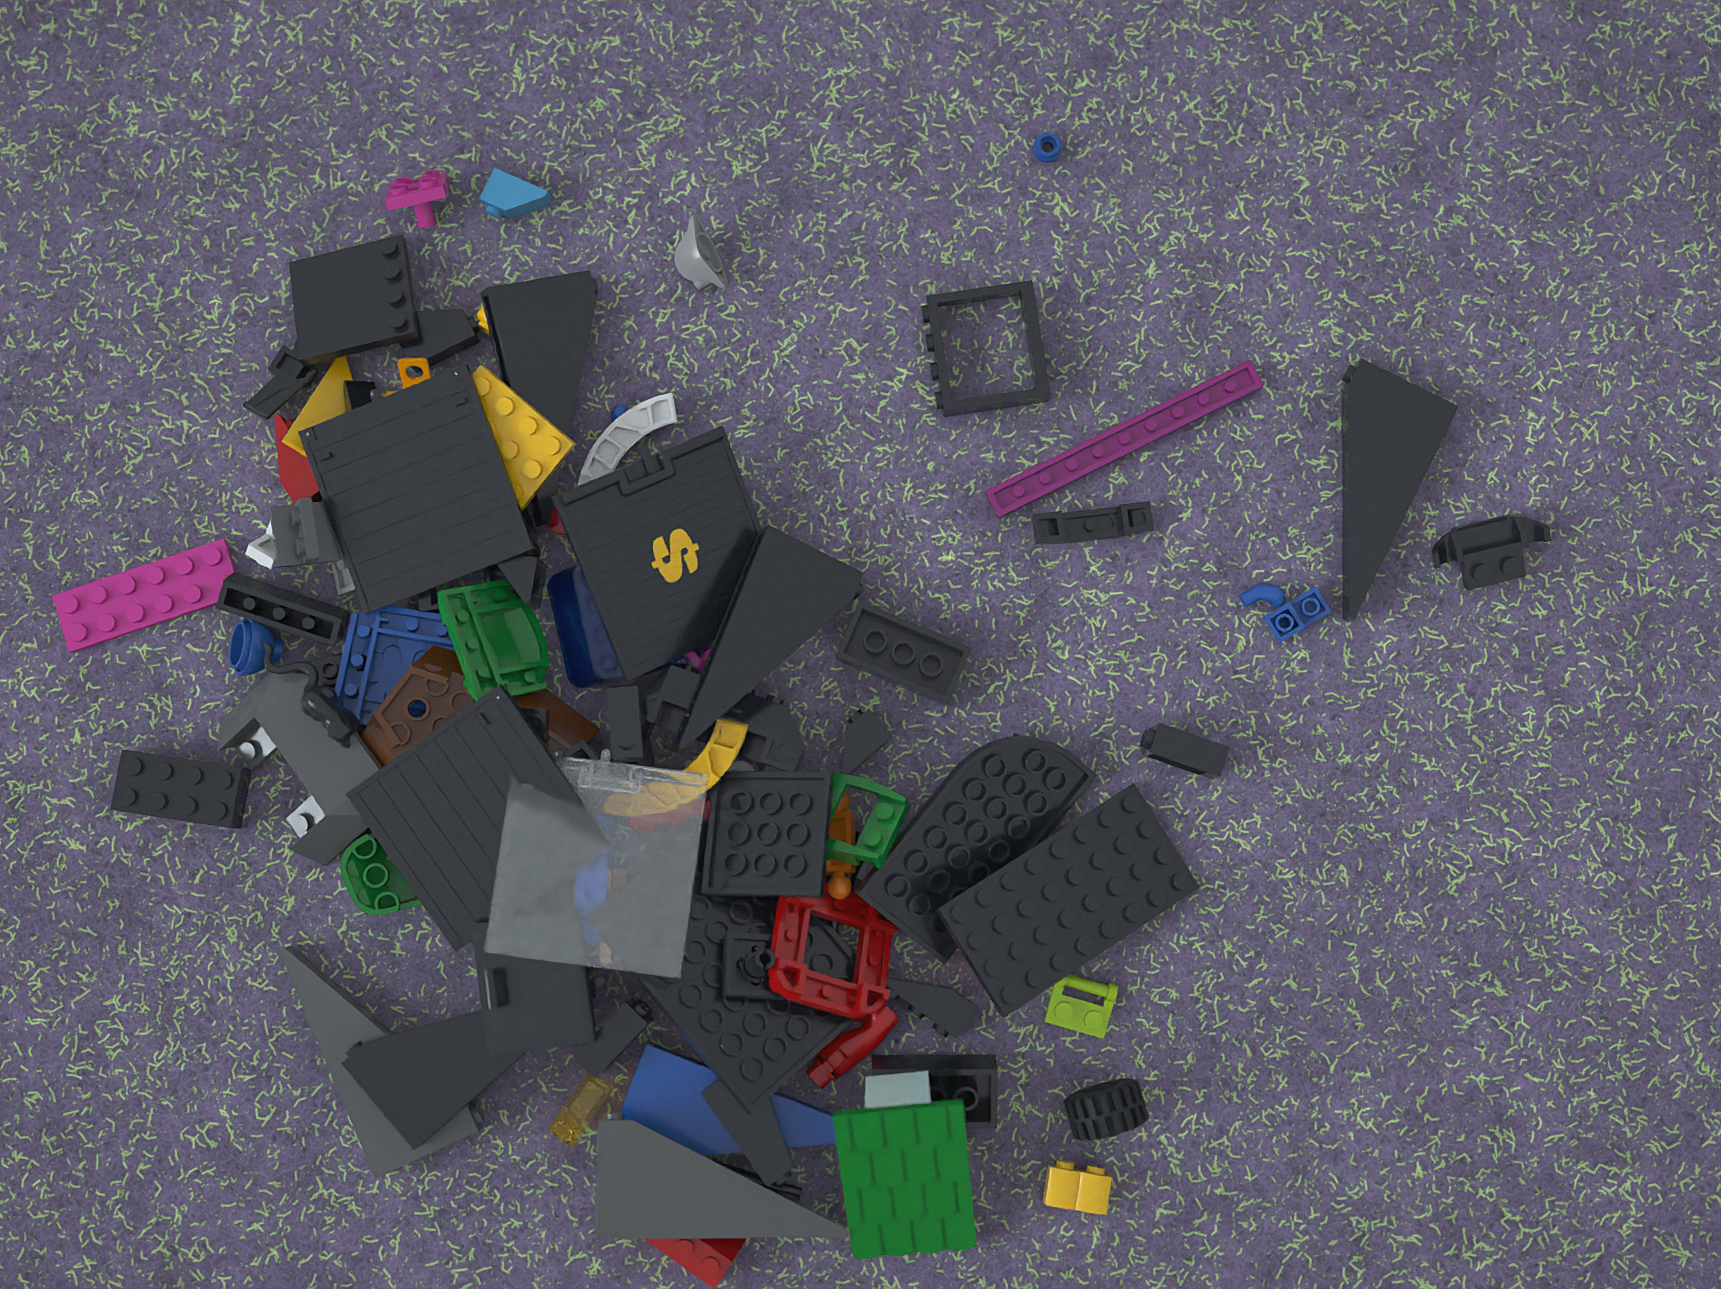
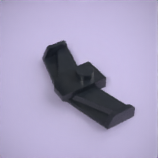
(287, 381)

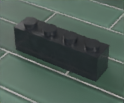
(282, 609)

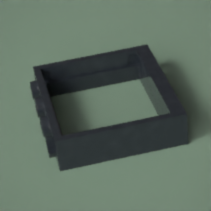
(934, 343)

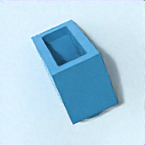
(511, 196)

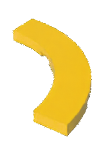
(720, 750)

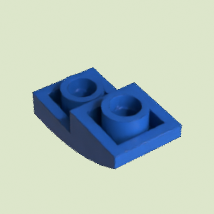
(1297, 614)

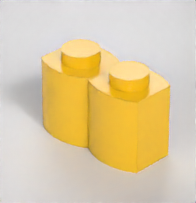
(1077, 1188)

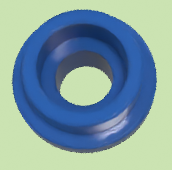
(1051, 139)

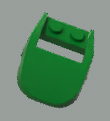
(880, 827)
(374, 880)

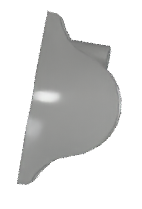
(698, 258)

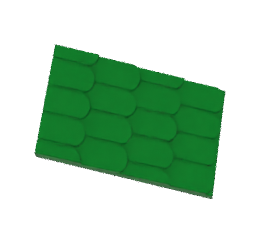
(905, 1170)

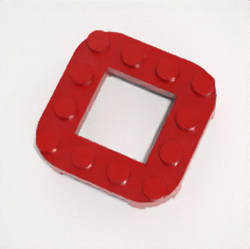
(797, 984)

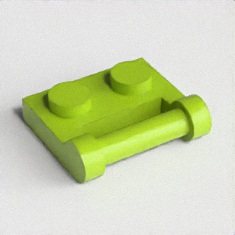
(1080, 1014)

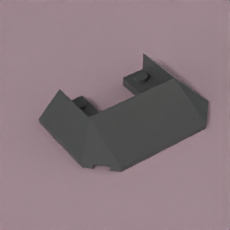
(274, 721)

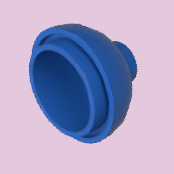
(247, 647)

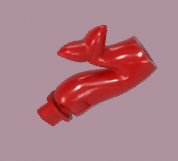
(852, 1046)

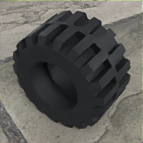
(1106, 1109)

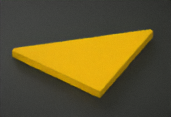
(323, 404)

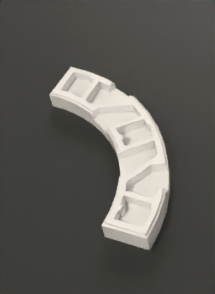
(625, 433)

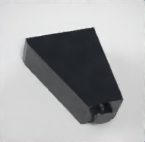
(441, 335)

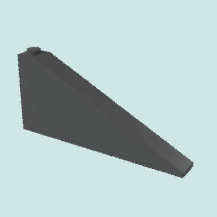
(338, 1025)
(669, 1192)

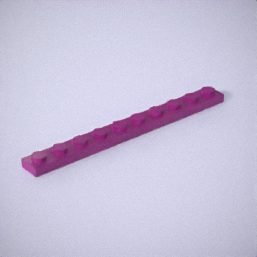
(1123, 439)

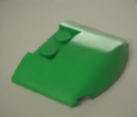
(495, 638)

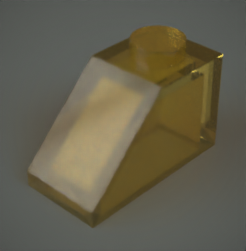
(580, 1109)

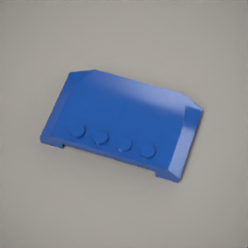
(392, 642)

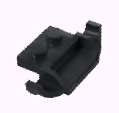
(1489, 549)

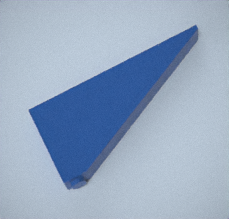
(669, 1102)

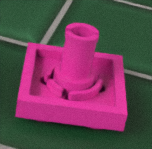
(419, 194)

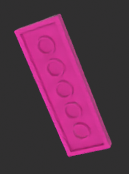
(144, 595)

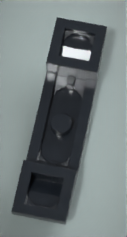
(1092, 524)

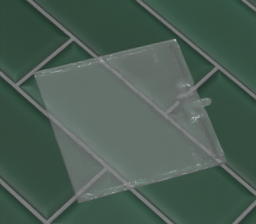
(601, 882)

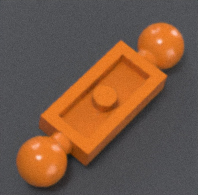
(842, 829)

